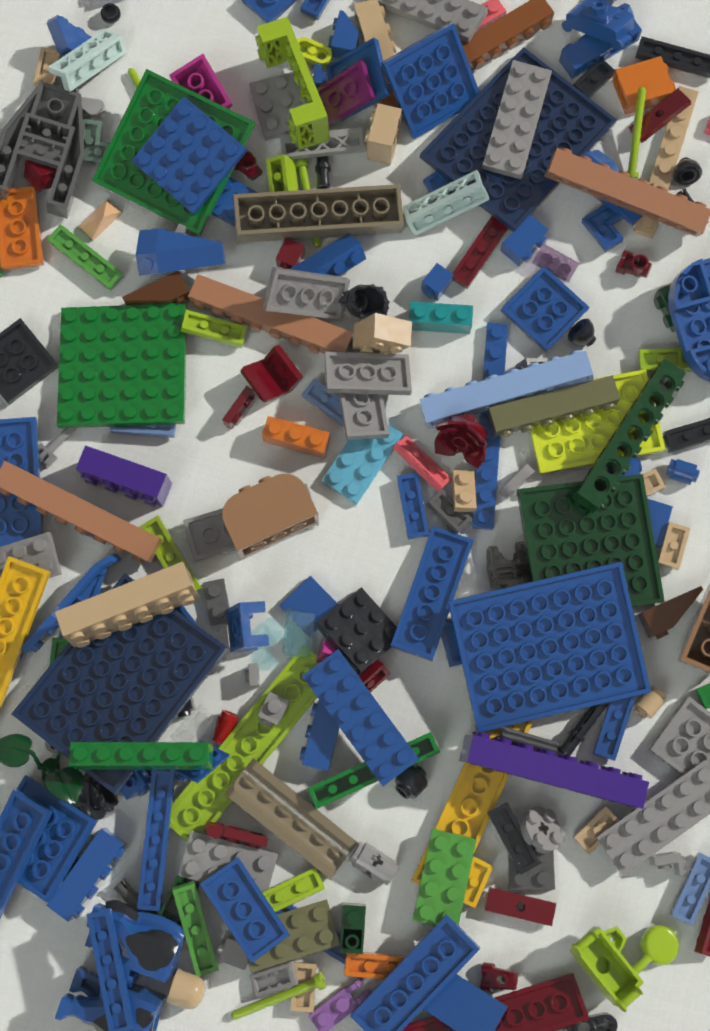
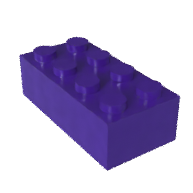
(124, 476)

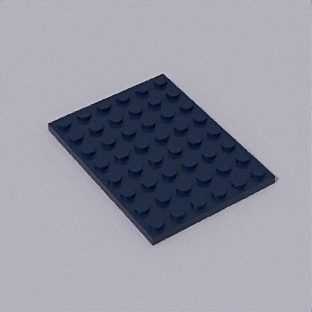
(565, 121)
(121, 686)

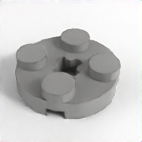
(544, 840)

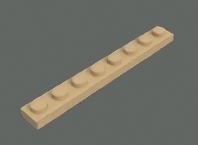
(667, 158)

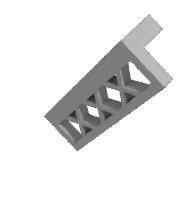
(341, 142)

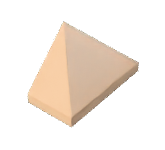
(100, 219)

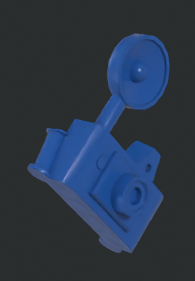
(602, 21)

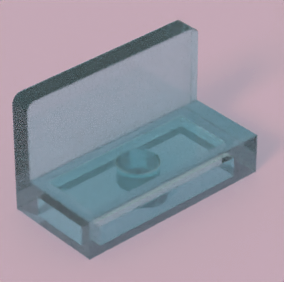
(298, 633)

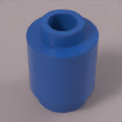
(682, 471)

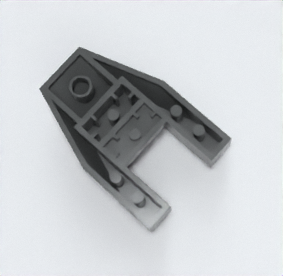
(48, 133)

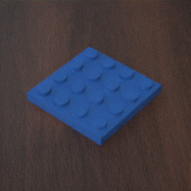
(431, 80)
(189, 155)
(58, 844)

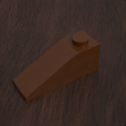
(163, 291)
(667, 614)

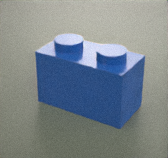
(523, 241)

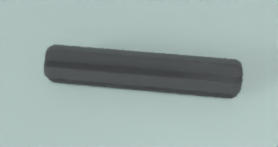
(529, 739)

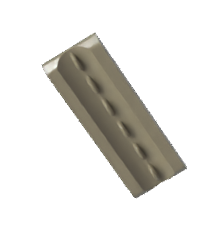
(291, 818)

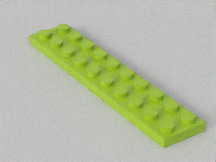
(248, 740)

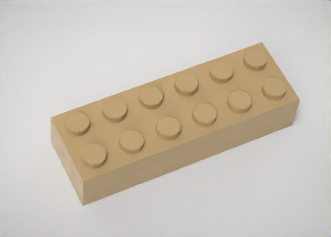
(127, 605)

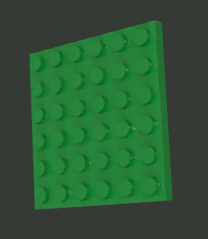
(145, 113)
(122, 366)

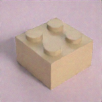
(383, 133)
(382, 334)

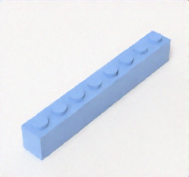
(512, 386)

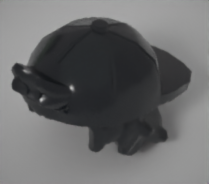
(365, 300)
(97, 798)

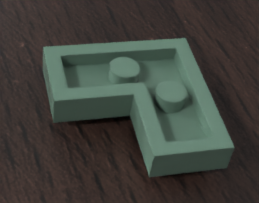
(93, 147)

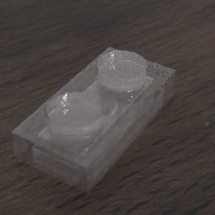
(194, 726)

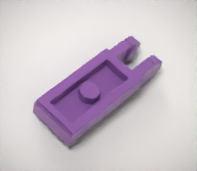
(337, 1006)

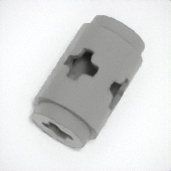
(383, 868)

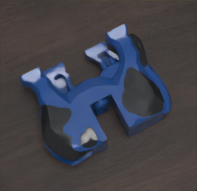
(147, 947)

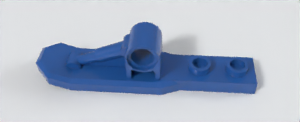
(86, 588)

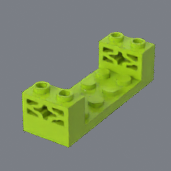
(279, 45)

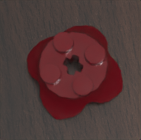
(463, 436)

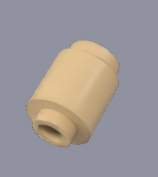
(649, 703)

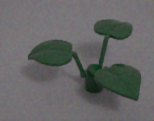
(62, 784)

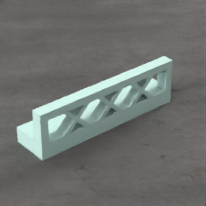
(90, 61)
(446, 205)

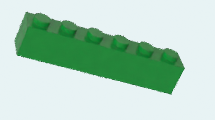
(141, 755)
(362, 776)

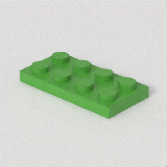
(444, 877)

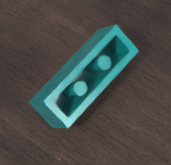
(441, 317)

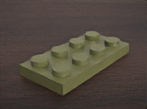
(310, 932)

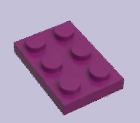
(346, 92)

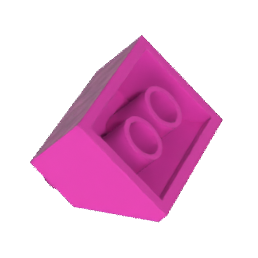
(201, 79)

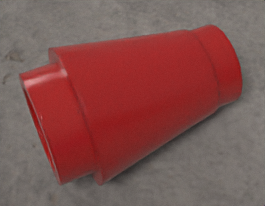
(224, 725)

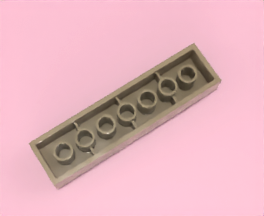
(318, 213)

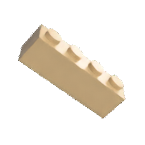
(371, 25)

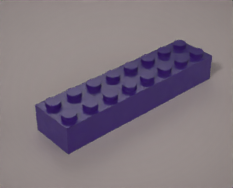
(554, 771)

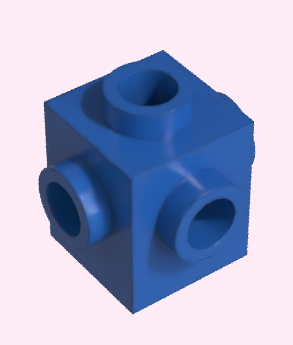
(137, 784)

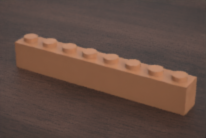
(628, 192)
(247, 309)
(78, 512)

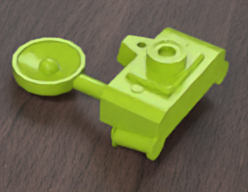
(609, 968)

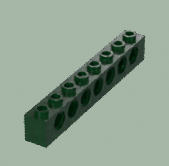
(586, 493)

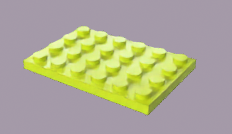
(582, 439)

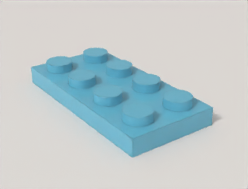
(359, 465)

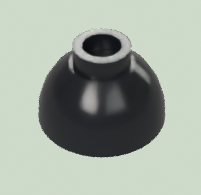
(687, 172)
(582, 333)

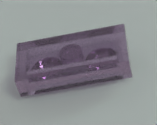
(556, 262)

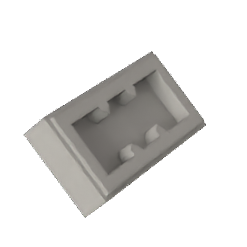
(274, 979)

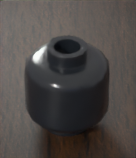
(411, 782)

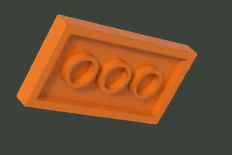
(20, 230)

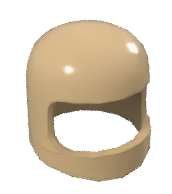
(185, 990)

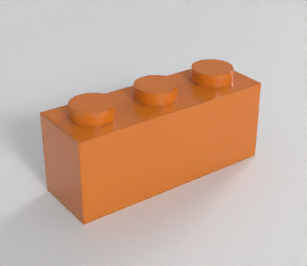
(296, 437)

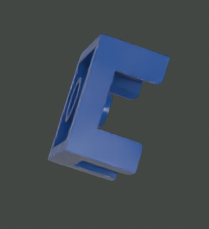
(239, 627)

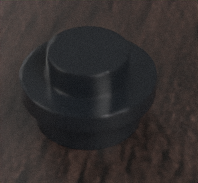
(110, 13)

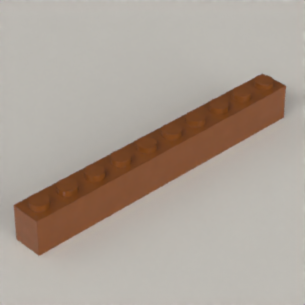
(500, 36)

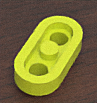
(315, 51)

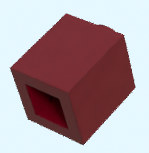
(39, 175)
(290, 254)

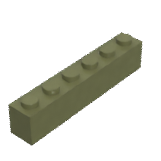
(553, 406)

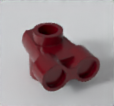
(249, 166)
(635, 265)
(493, 978)

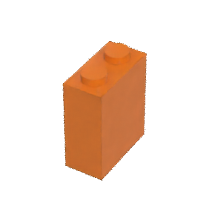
(651, 74)

